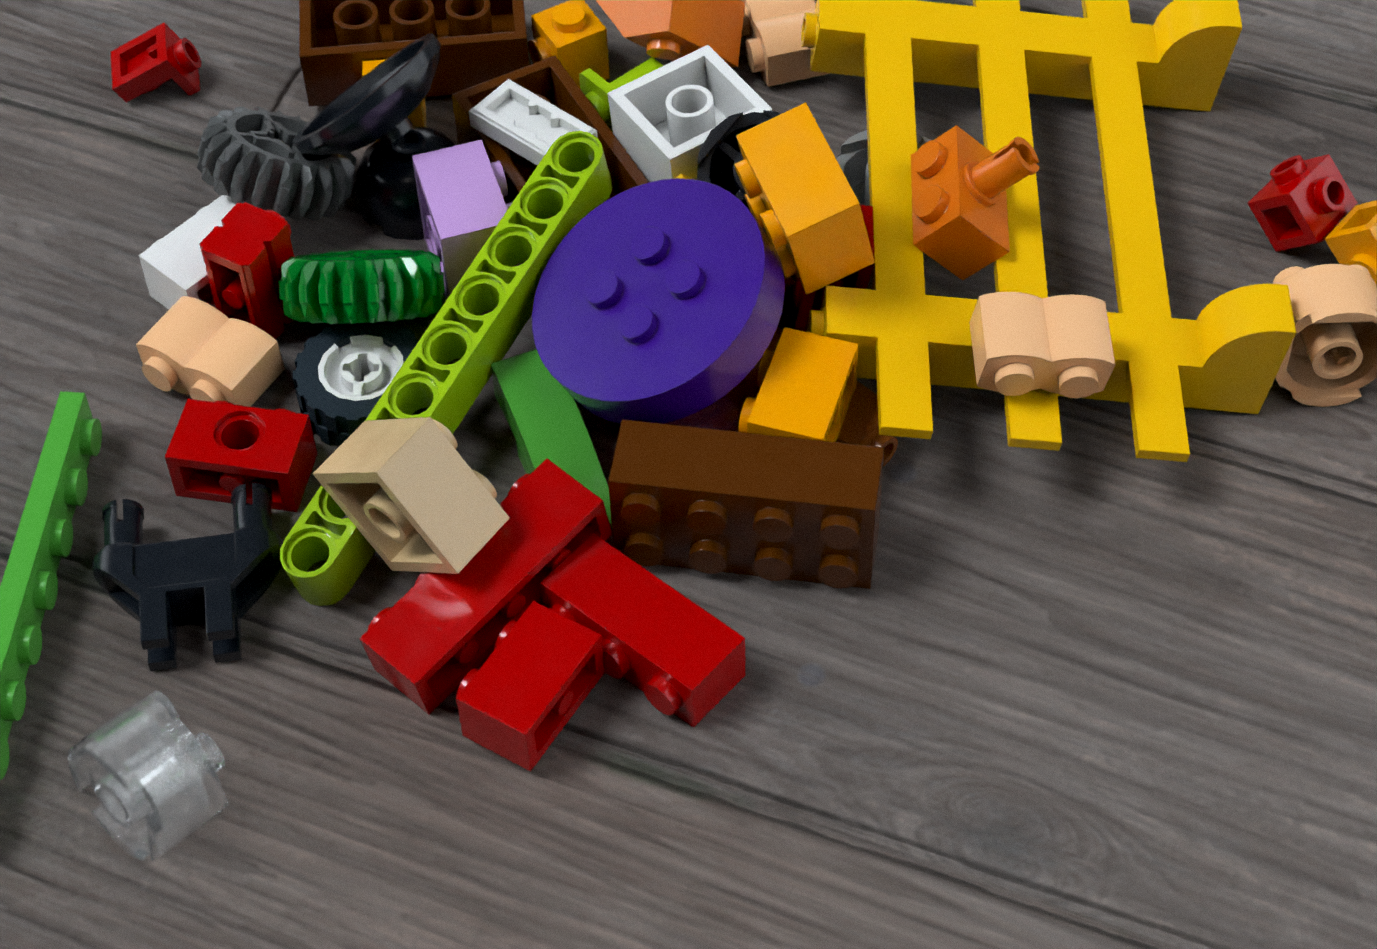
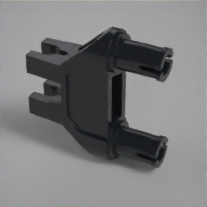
(190, 578)

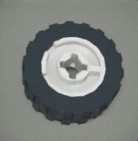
(346, 374)

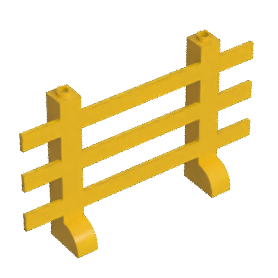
(925, 340)

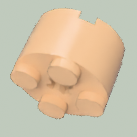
(1334, 333)

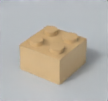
(412, 494)

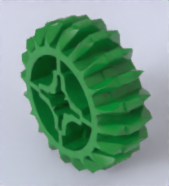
(361, 286)

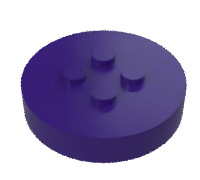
(658, 301)

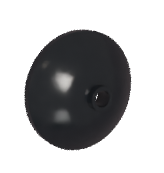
(375, 104)

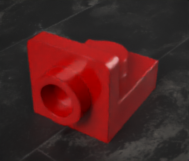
(152, 60)

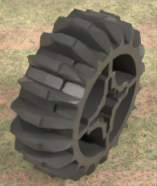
(256, 163)

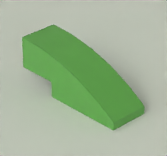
(546, 422)

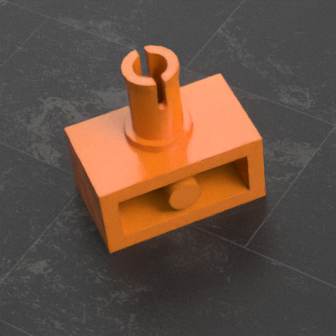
(963, 198)

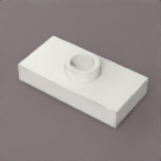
(523, 121)

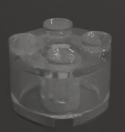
(150, 777)

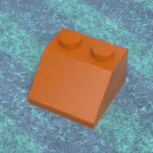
(680, 26)

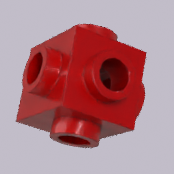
(1302, 202)

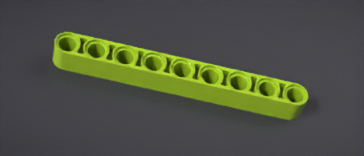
(564, 185)

